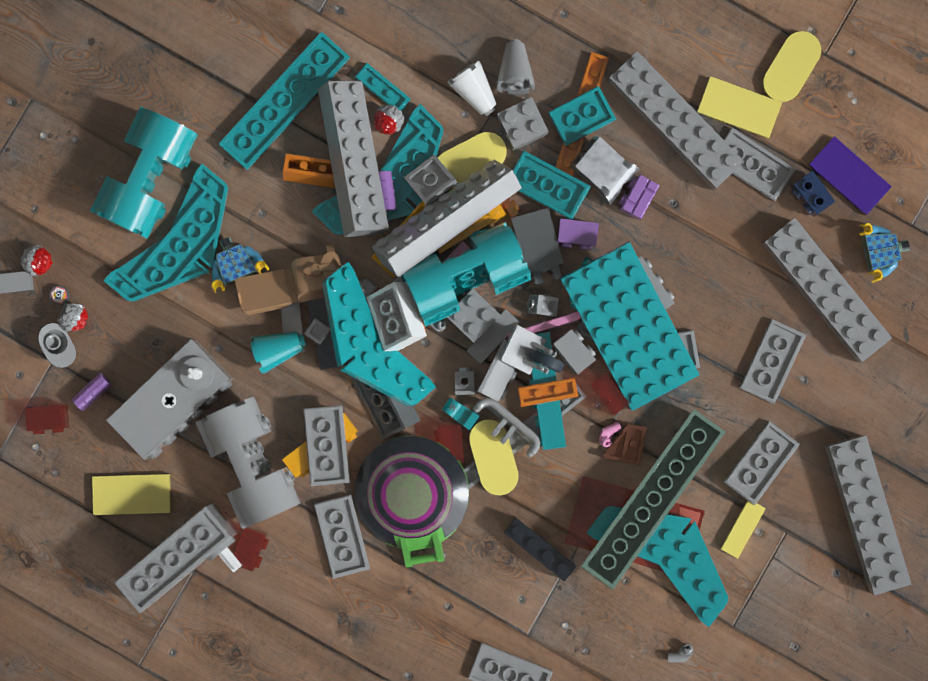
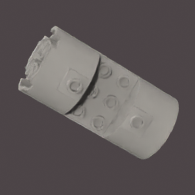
(236, 432)

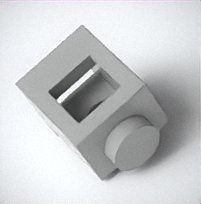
(461, 389)

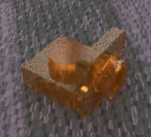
(510, 207)

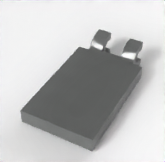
(538, 244)

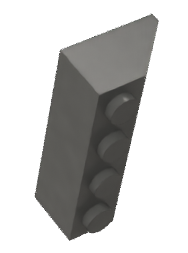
(386, 413)

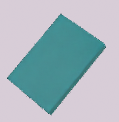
(582, 116)

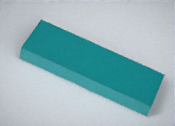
(382, 87)

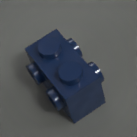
(814, 192)

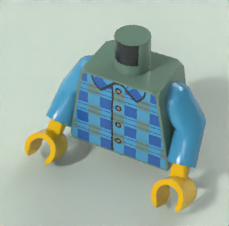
(881, 250)
(235, 263)

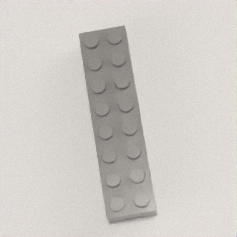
(675, 121)
(353, 158)
(446, 217)
(826, 290)
(868, 515)

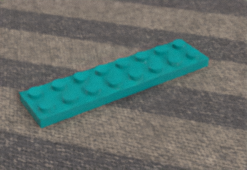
(284, 100)

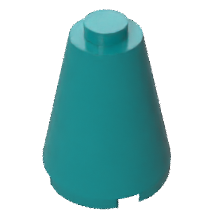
(276, 348)

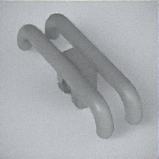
(514, 424)

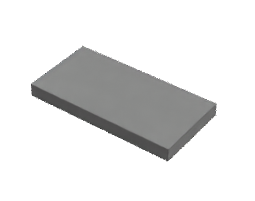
(760, 167)
(772, 361)
(326, 445)
(761, 463)
(342, 536)
(498, 665)

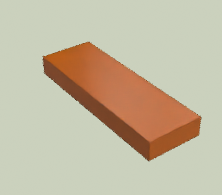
(547, 392)

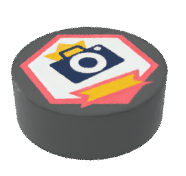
(59, 295)

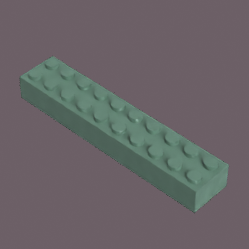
(652, 500)

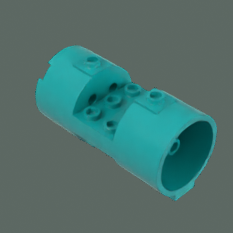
(160, 142)
(492, 260)

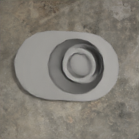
(57, 345)

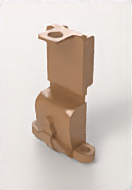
(283, 287)

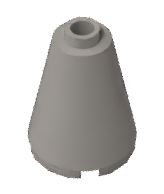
(515, 70)

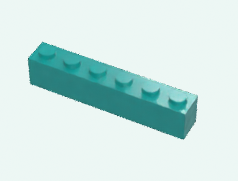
(549, 413)

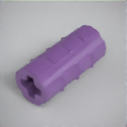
(387, 190)
(91, 391)

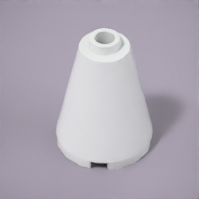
(474, 88)

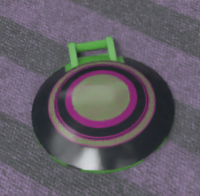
(412, 495)

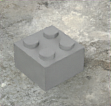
(522, 124)
(474, 316)
(574, 351)

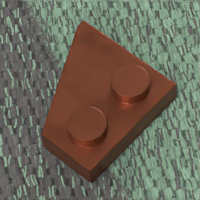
(627, 445)

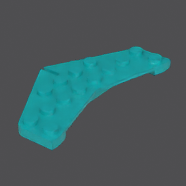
(414, 146)
(175, 257)
(357, 338)
(682, 559)

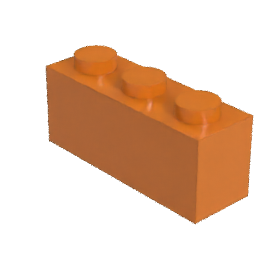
(308, 171)

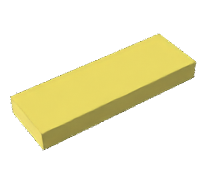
(742, 529)

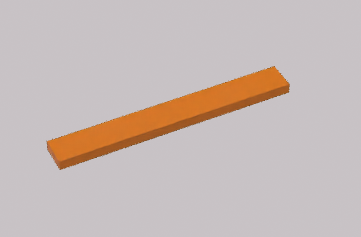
(592, 78)

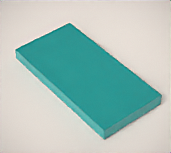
(550, 185)

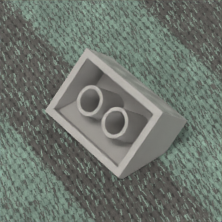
(497, 377)

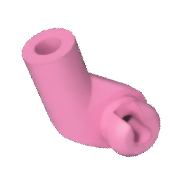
(607, 432)

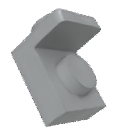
(542, 305)

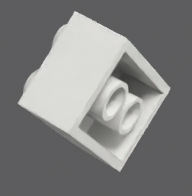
(396, 316)

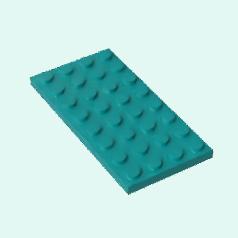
(630, 326)

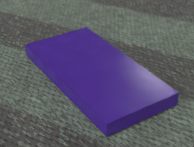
(850, 176)

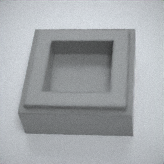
(317, 331)

